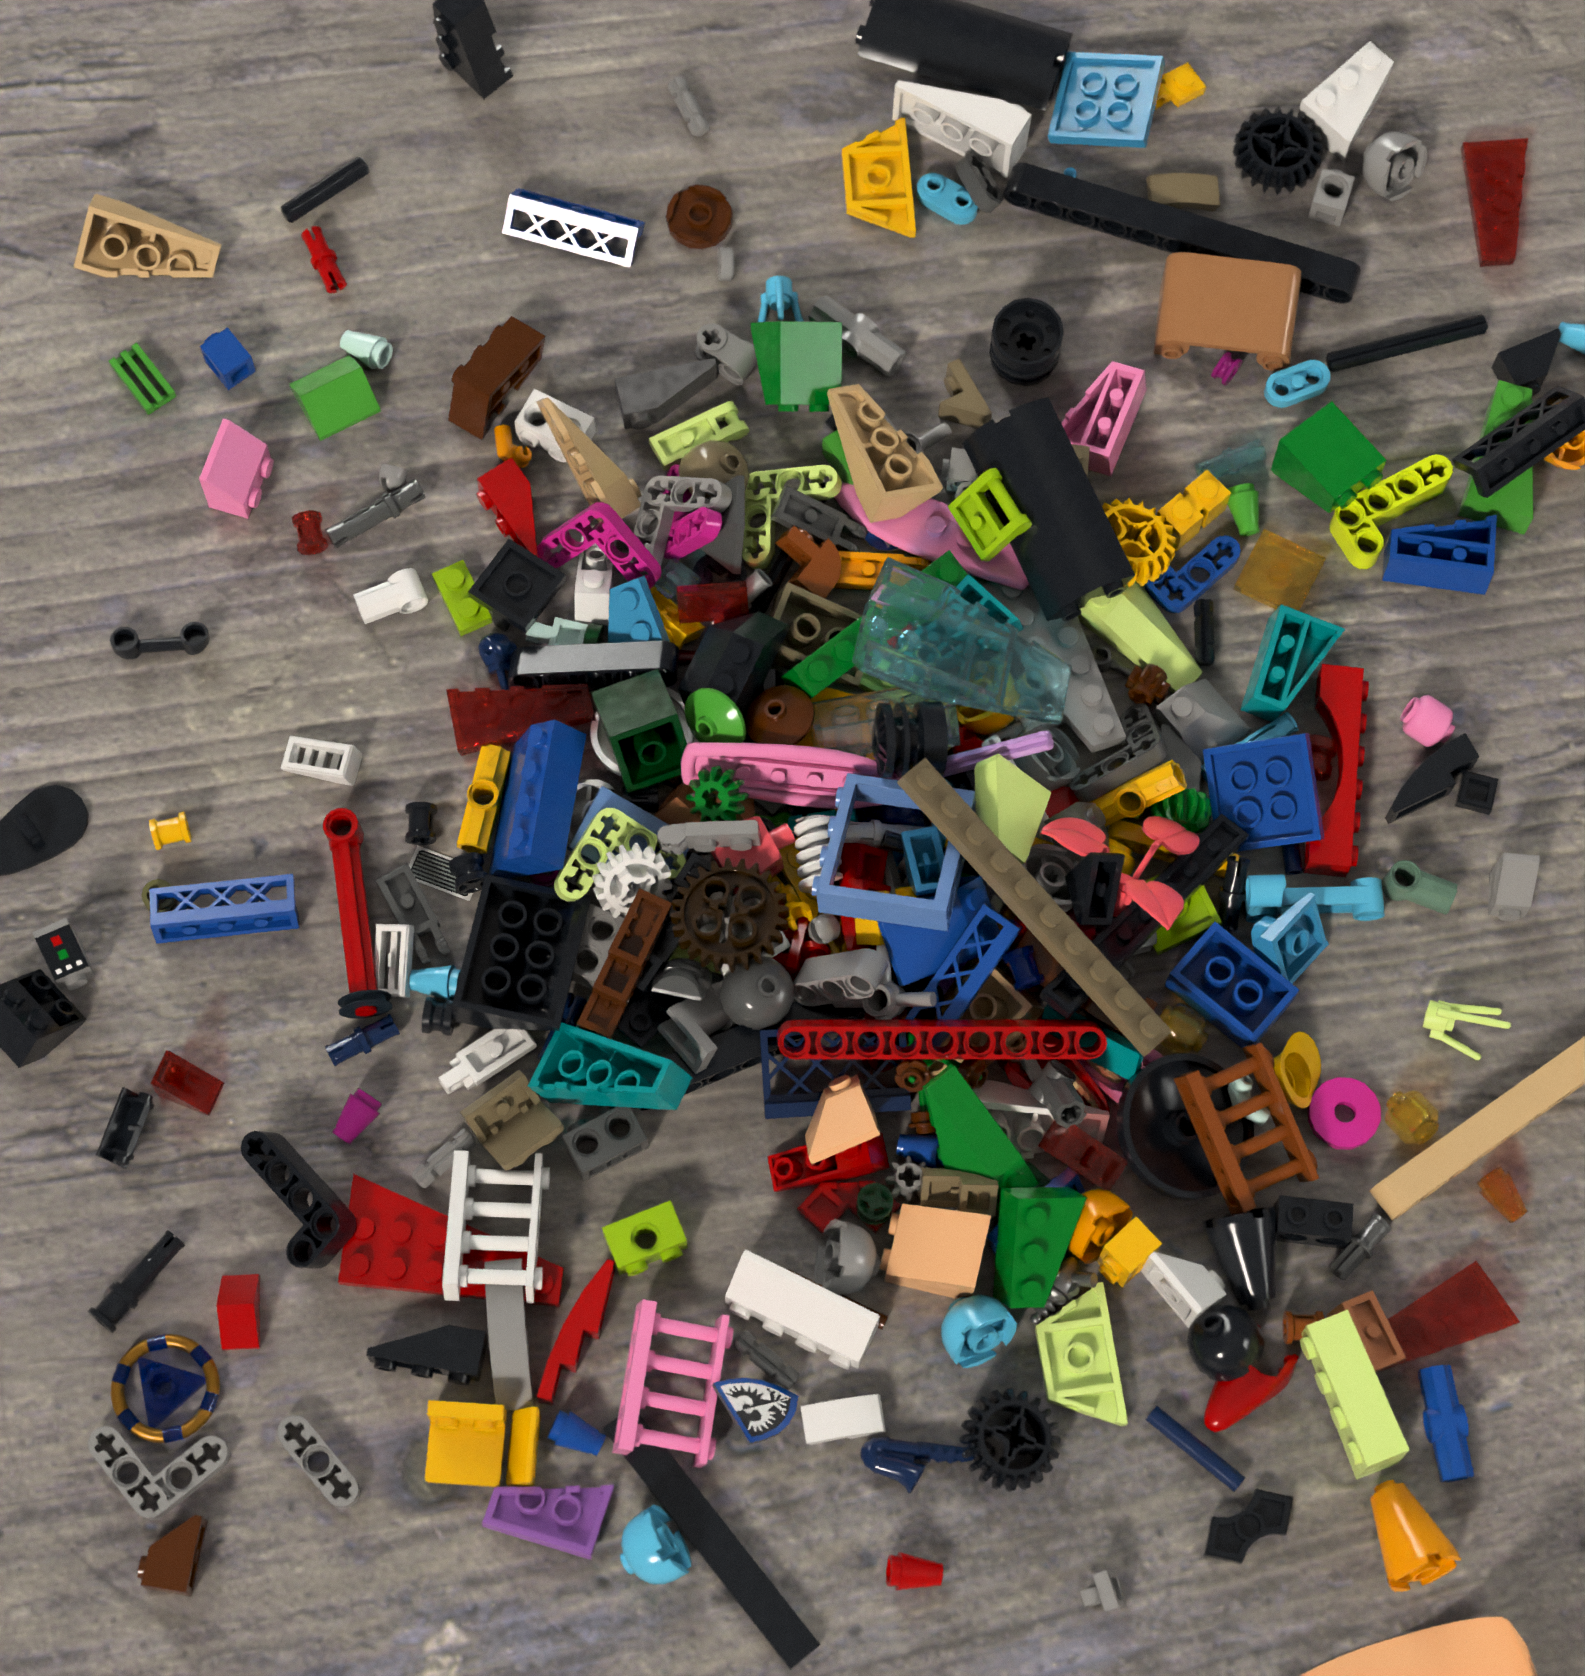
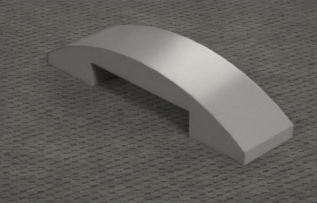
(508, 1340)

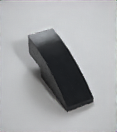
(1434, 777)

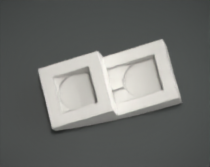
(843, 1419)

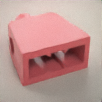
(765, 855)

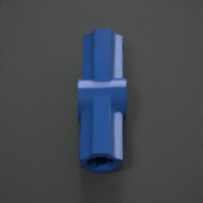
(1445, 1423)

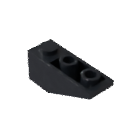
(441, 1351)

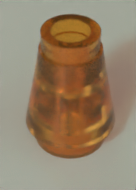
(1502, 1194)

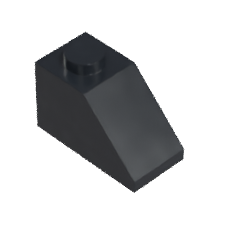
(1527, 362)

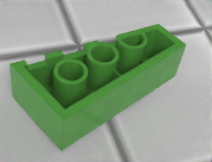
(1515, 500)

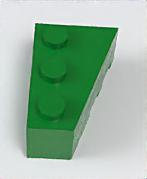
(1032, 1242)

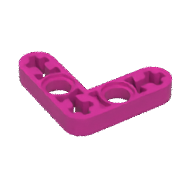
(688, 529)
(604, 536)

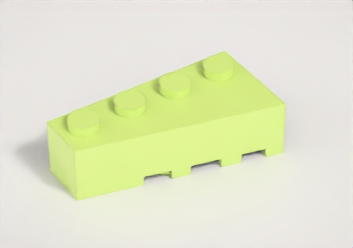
(1353, 1395)

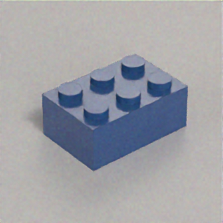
(1231, 986)

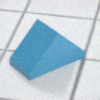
(923, 859)

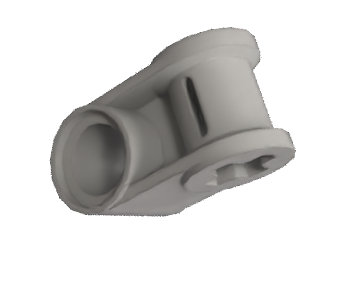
(733, 356)

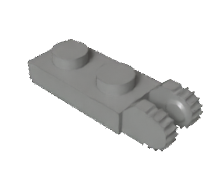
(707, 836)

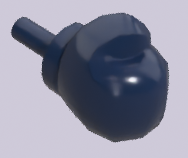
(496, 654)

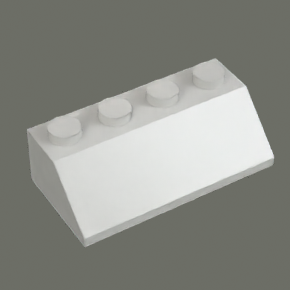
(801, 1310)

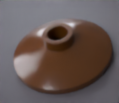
(788, 725)

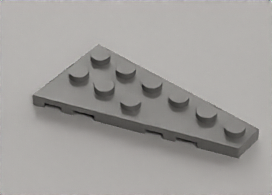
(1087, 703)

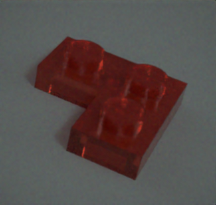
(712, 602)

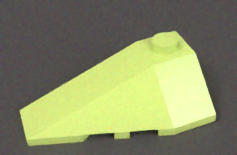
(1141, 634)

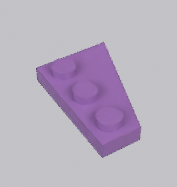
(551, 1517)

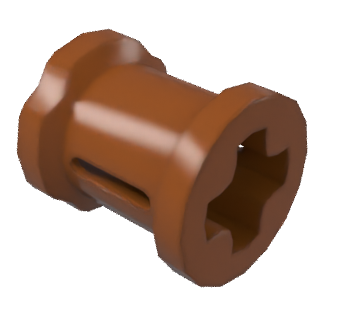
(1295, 1324)

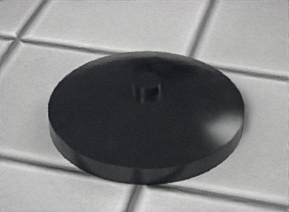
(1160, 1135)

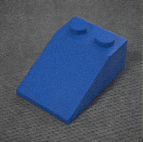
(921, 951)

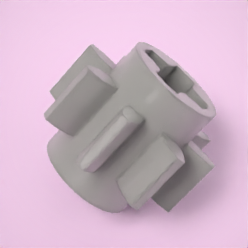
(899, 1183)

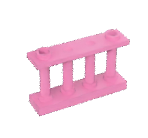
(637, 1396)

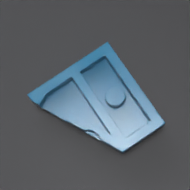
(634, 614)

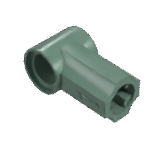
(1421, 889)

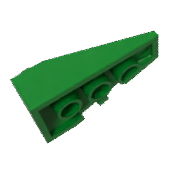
(970, 1135)

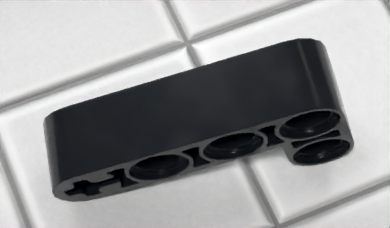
(294, 1194)

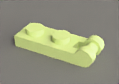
(677, 441)

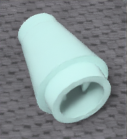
(367, 348)

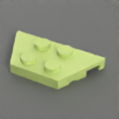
(1081, 1359)

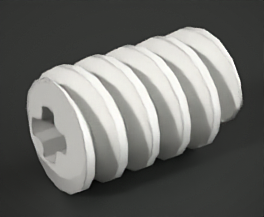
(812, 836)

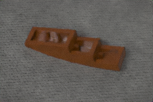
(624, 964)

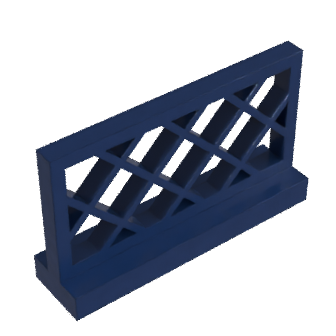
(805, 1103)

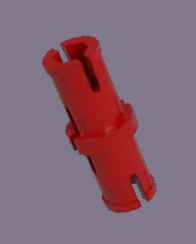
(323, 259)

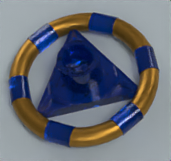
(165, 1388)

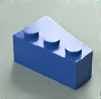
(1443, 556)

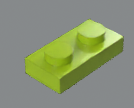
(453, 585)

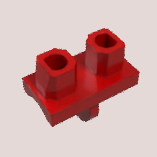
(801, 948)

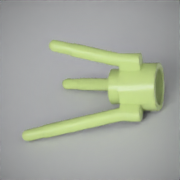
(1442, 1016)

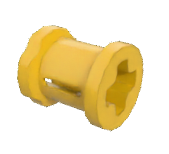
(170, 830)

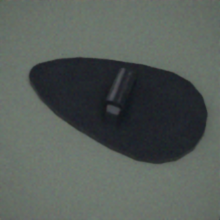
(41, 828)

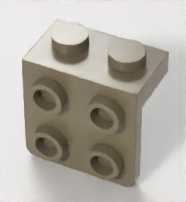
(512, 1121)

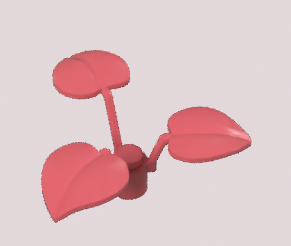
(1153, 896)

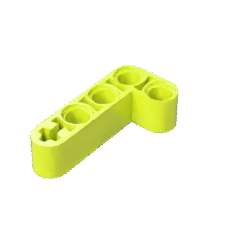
(1394, 504)

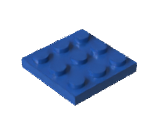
(1266, 790)

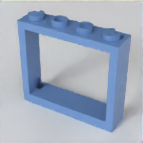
(877, 905)

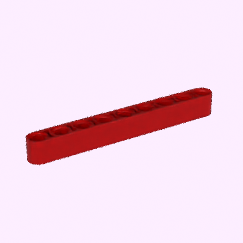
(957, 1048)

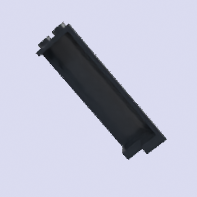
(967, 47)
(1071, 544)

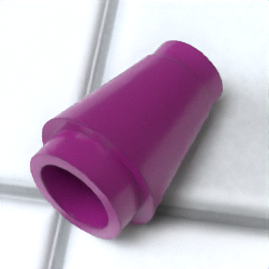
(356, 1115)

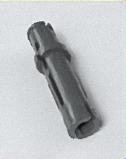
(382, 509)

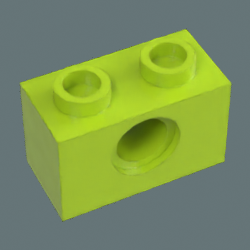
(658, 1221)

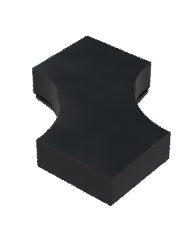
(1233, 1535)

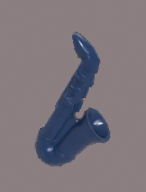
(897, 1457)

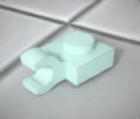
(561, 633)

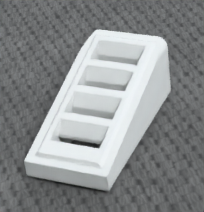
(343, 765)

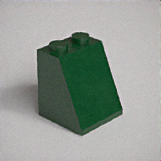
(641, 729)

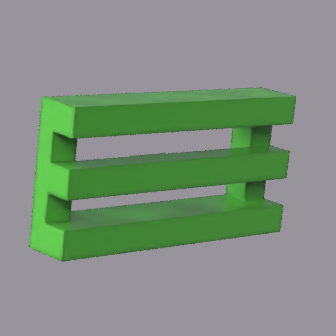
(127, 358)

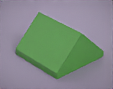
(335, 397)

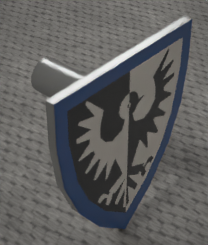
(756, 1407)

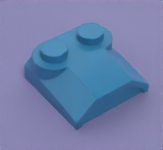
(1292, 939)

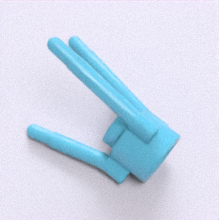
(779, 298)

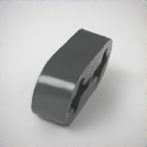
(979, 182)

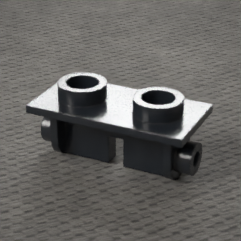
(124, 1127)

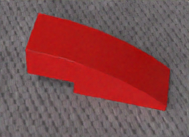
(864, 870)

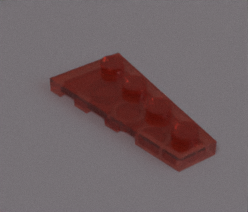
(1494, 190)
(505, 715)
(1451, 1315)

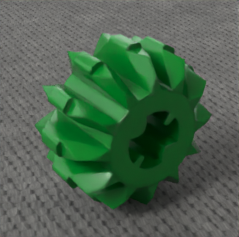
(728, 794)
(1187, 808)

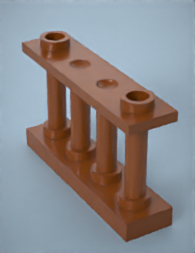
(1211, 1123)

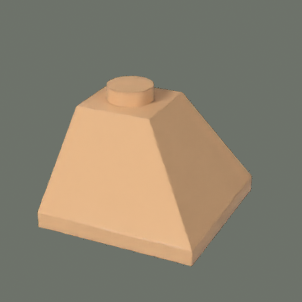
(840, 1119)

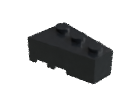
(467, 44)

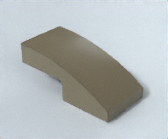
(1184, 190)
(958, 1189)

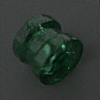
(876, 1196)

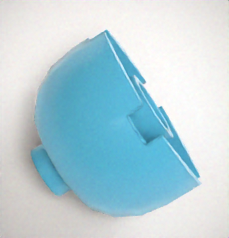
(974, 1328)
(653, 1549)

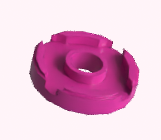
(1355, 1096)

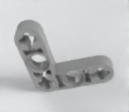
(663, 507)
(162, 1482)

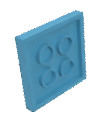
(1106, 99)

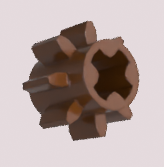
(1147, 685)

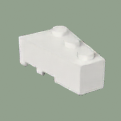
(1346, 99)

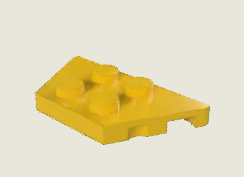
(880, 180)

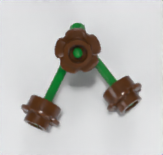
(914, 1074)

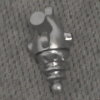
(1065, 1286)

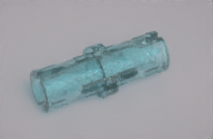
(1233, 460)

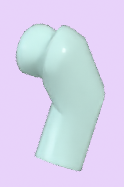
(1239, 1092)

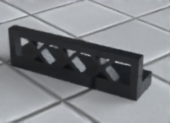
(1526, 442)

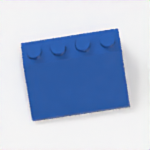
(538, 801)

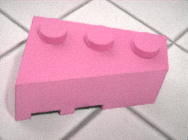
(1106, 415)

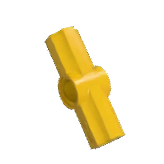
(490, 780)
(1149, 786)

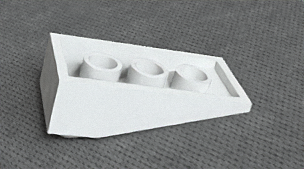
(965, 123)

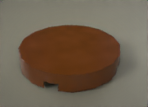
(699, 217)

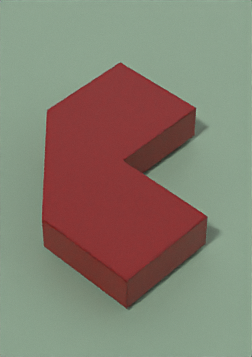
(832, 1201)

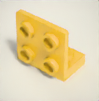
(465, 1443)

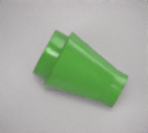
(1245, 508)

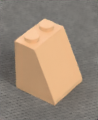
(935, 1250)

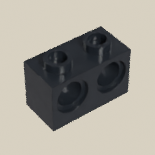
(1313, 1221)

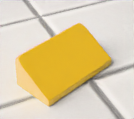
(523, 1447)

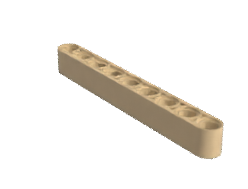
(1482, 1132)

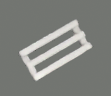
(404, 964)

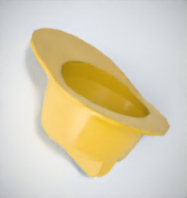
(1298, 1069)

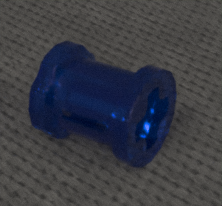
(1024, 968)

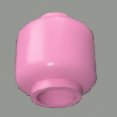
(1427, 721)

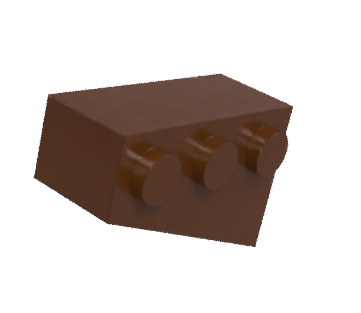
(492, 374)

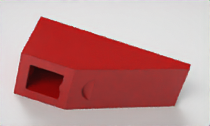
(510, 498)
(794, 1170)

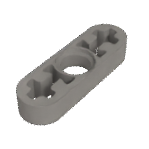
(309, 1434)

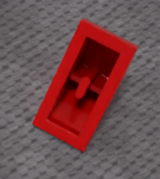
(239, 1312)

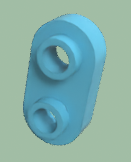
(945, 198)
(1294, 383)

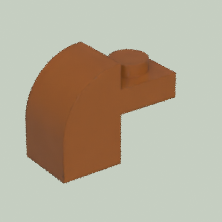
(819, 563)

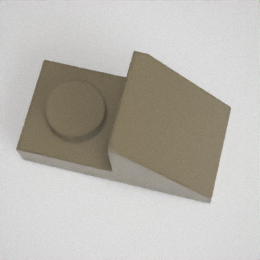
(966, 403)

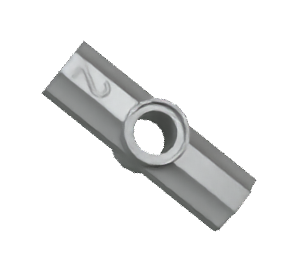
(860, 336)

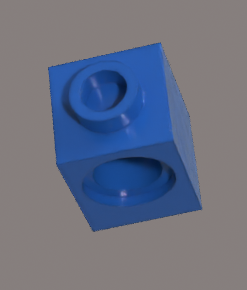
(227, 358)

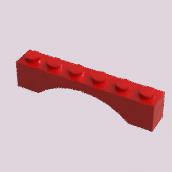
(1339, 704)

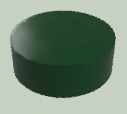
(593, 634)

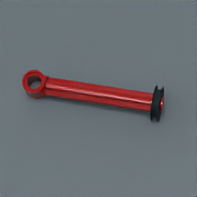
(363, 997)

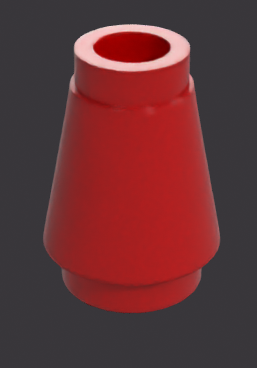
(912, 1572)

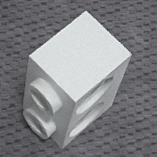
(541, 435)

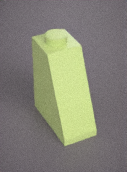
(1009, 803)

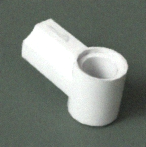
(400, 594)

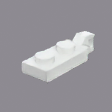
(486, 1058)

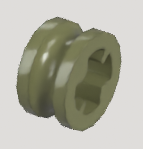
(157, 883)

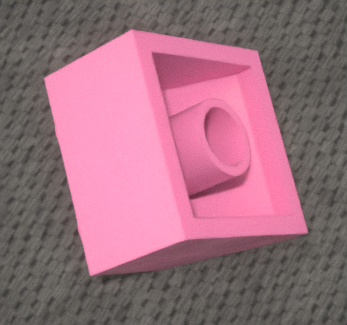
(235, 470)

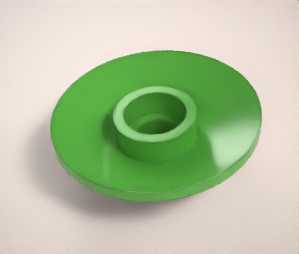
(714, 717)

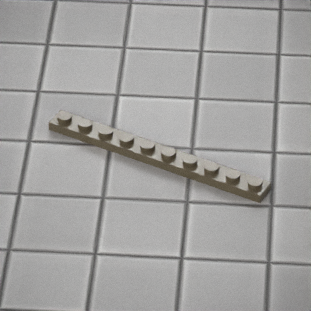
(1034, 907)

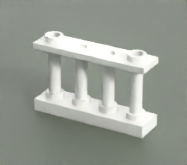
(464, 1208)

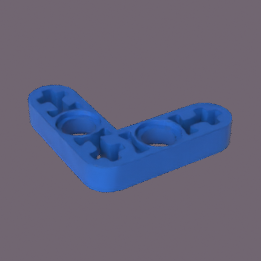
(1182, 579)

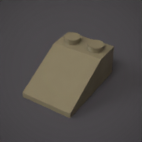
(812, 625)

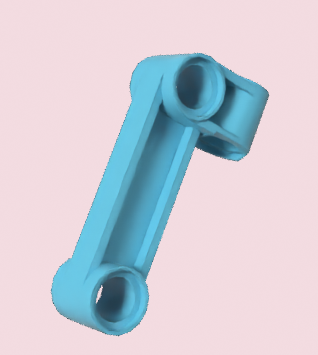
(1269, 897)

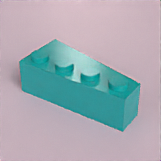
(604, 1072)

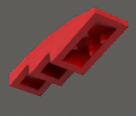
(583, 1321)

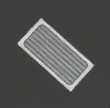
(433, 870)

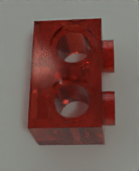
(1083, 1154)

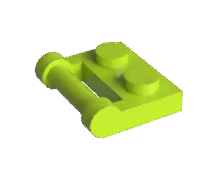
(981, 522)

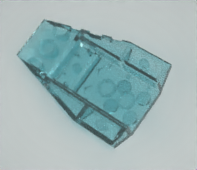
(952, 652)

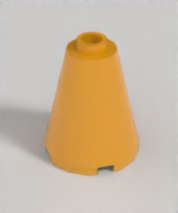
(1409, 1538)

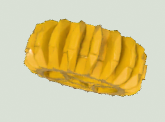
(1133, 528)

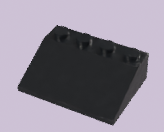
(519, 957)

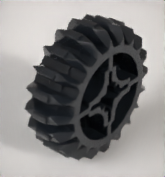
(1296, 160)
(1004, 1454)

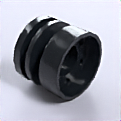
(1028, 324)
(906, 739)

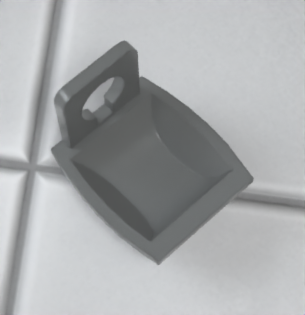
(683, 979)

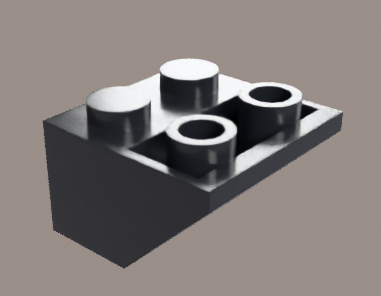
(34, 1017)

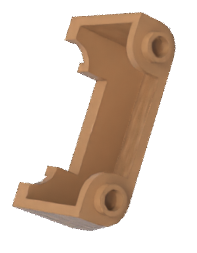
(1227, 307)

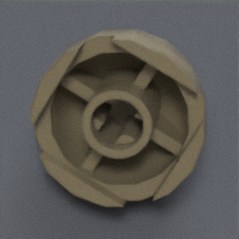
(715, 461)

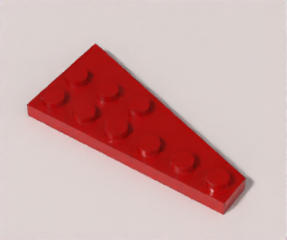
(404, 1246)

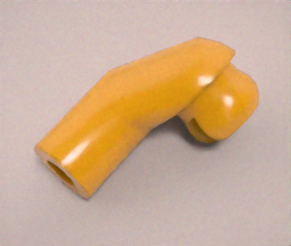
(506, 448)

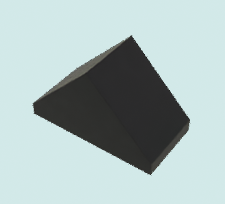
(1094, 887)

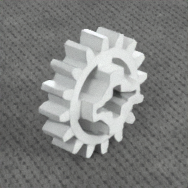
(630, 866)

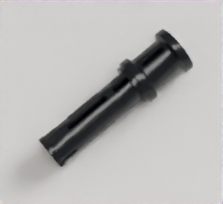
(125, 1294)

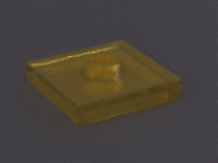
(1279, 572)

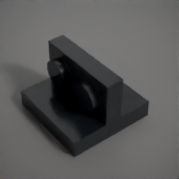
(516, 587)

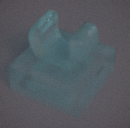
(675, 575)

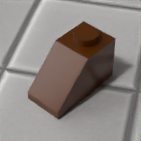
(174, 1559)

